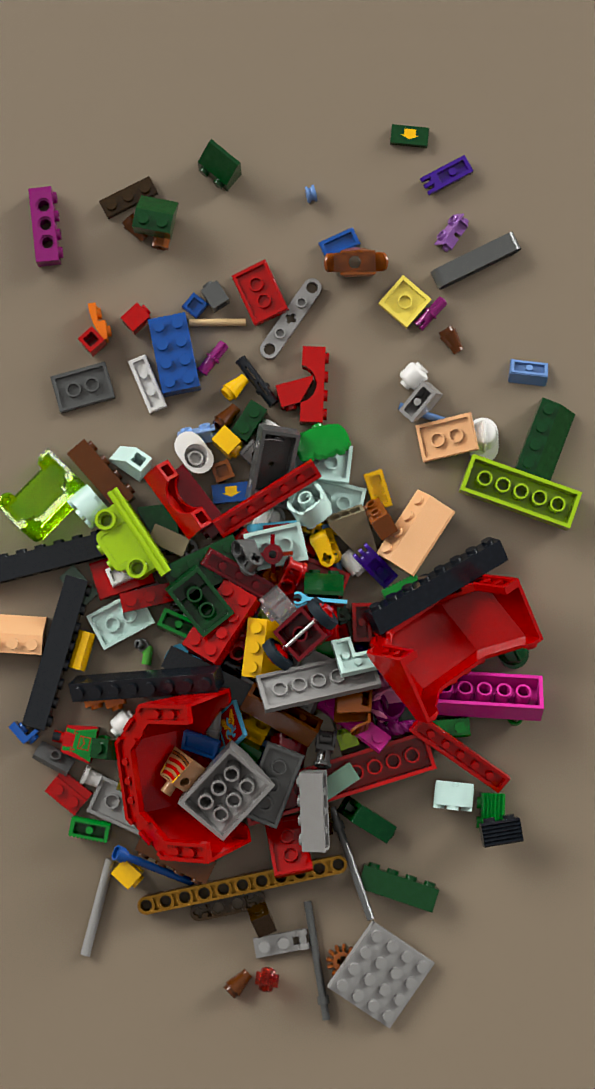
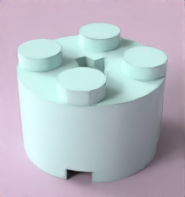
(87, 505)
(310, 506)
(453, 795)

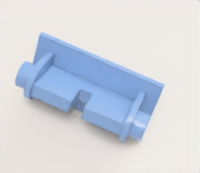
(204, 431)

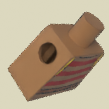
(180, 772)

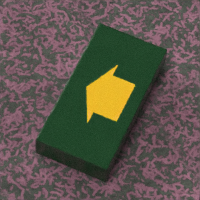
(409, 136)

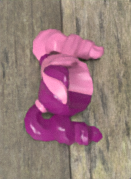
(388, 708)

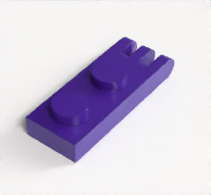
(447, 175)
(376, 566)

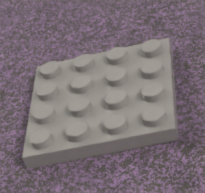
(380, 974)

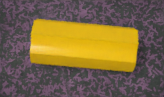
(82, 650)

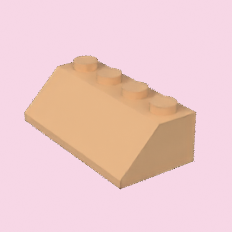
(417, 534)
(22, 634)

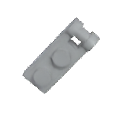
(280, 943)

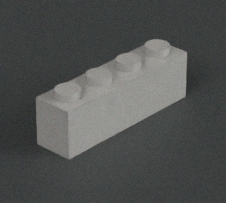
(313, 810)

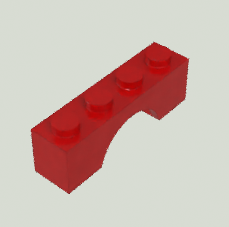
(314, 362)
(164, 484)

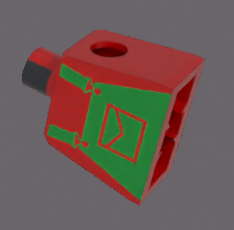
(77, 741)

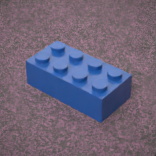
(174, 354)

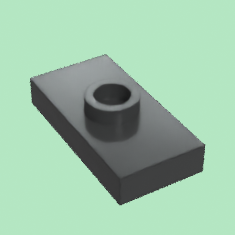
(54, 758)

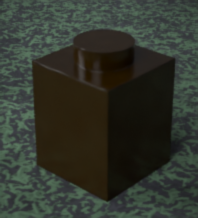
(262, 919)

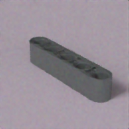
(475, 260)

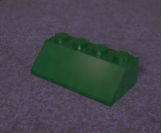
(545, 439)

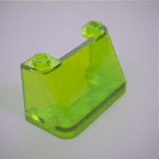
(43, 499)

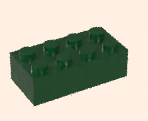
(185, 563)

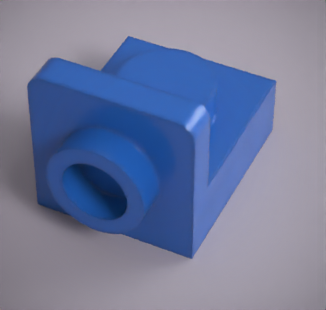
(21, 732)

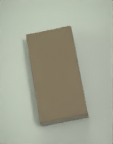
(170, 540)

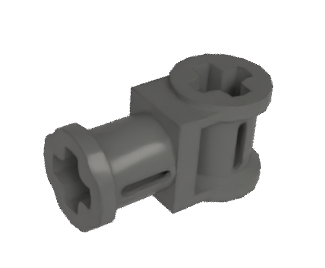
(325, 745)

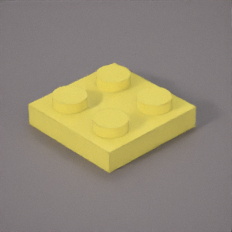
(404, 301)

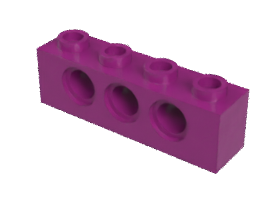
(39, 197)

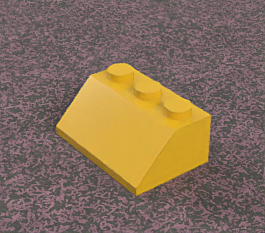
(255, 659)

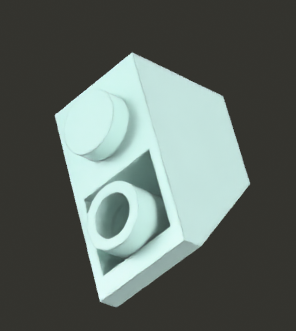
(132, 461)

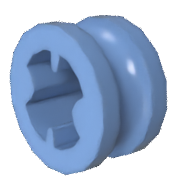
(310, 194)

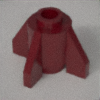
(279, 553)

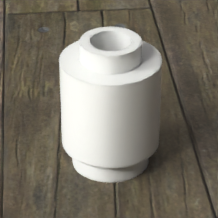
(351, 564)

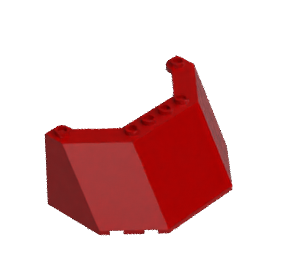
(453, 638)
(140, 758)

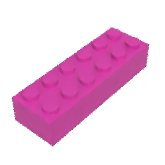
(494, 697)

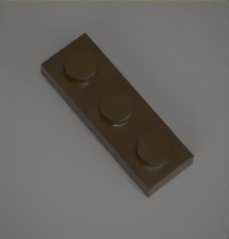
(127, 197)

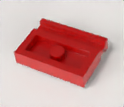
(68, 792)

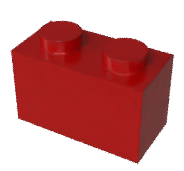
(360, 626)

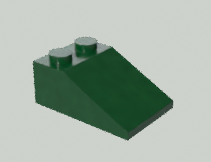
(199, 600)

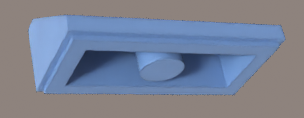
(528, 372)

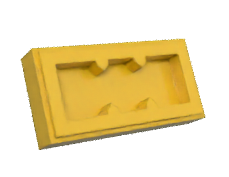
(377, 487)

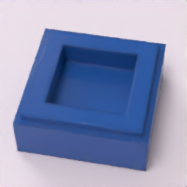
(195, 305)

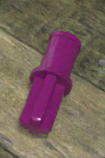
(430, 313)
(213, 358)

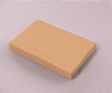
(447, 437)

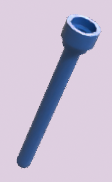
(121, 855)

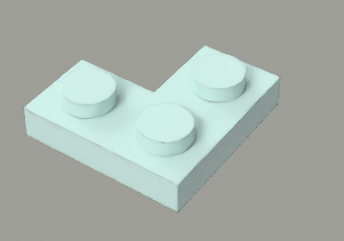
(348, 661)

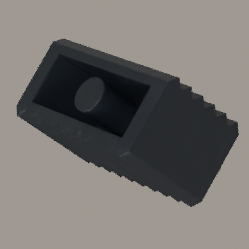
(500, 831)

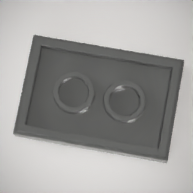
(82, 387)

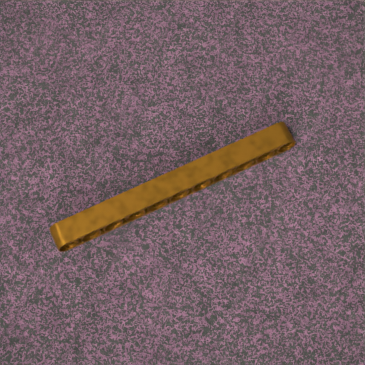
(234, 890)

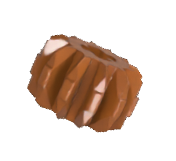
(338, 954)

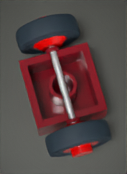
(301, 634)

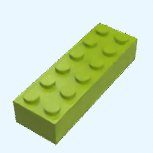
(520, 492)

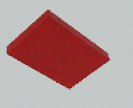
(260, 293)
(103, 583)
(285, 848)

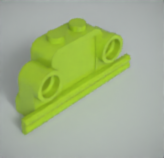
(127, 541)

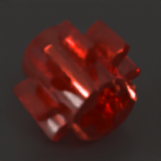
(267, 979)

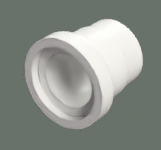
(90, 777)

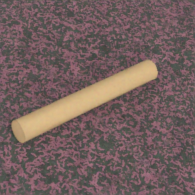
(217, 322)

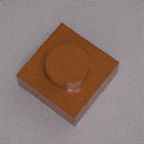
(222, 471)

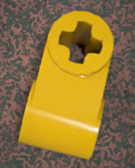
(325, 545)

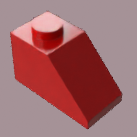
(293, 392)

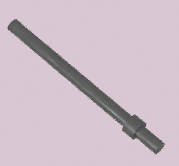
(338, 826)
(323, 999)

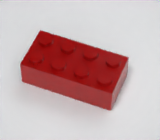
(220, 641)

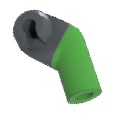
(146, 649)

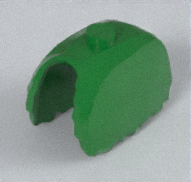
(323, 442)

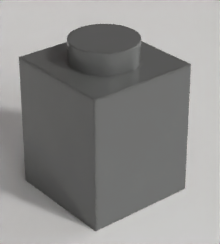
(214, 295)

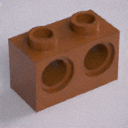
(380, 518)

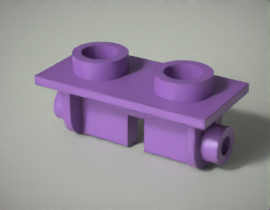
(456, 225)

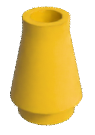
(234, 387)

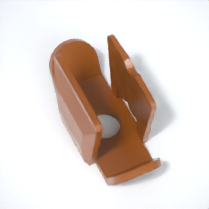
(369, 260)
(354, 709)

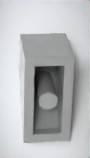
(420, 401)

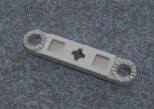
(298, 307)

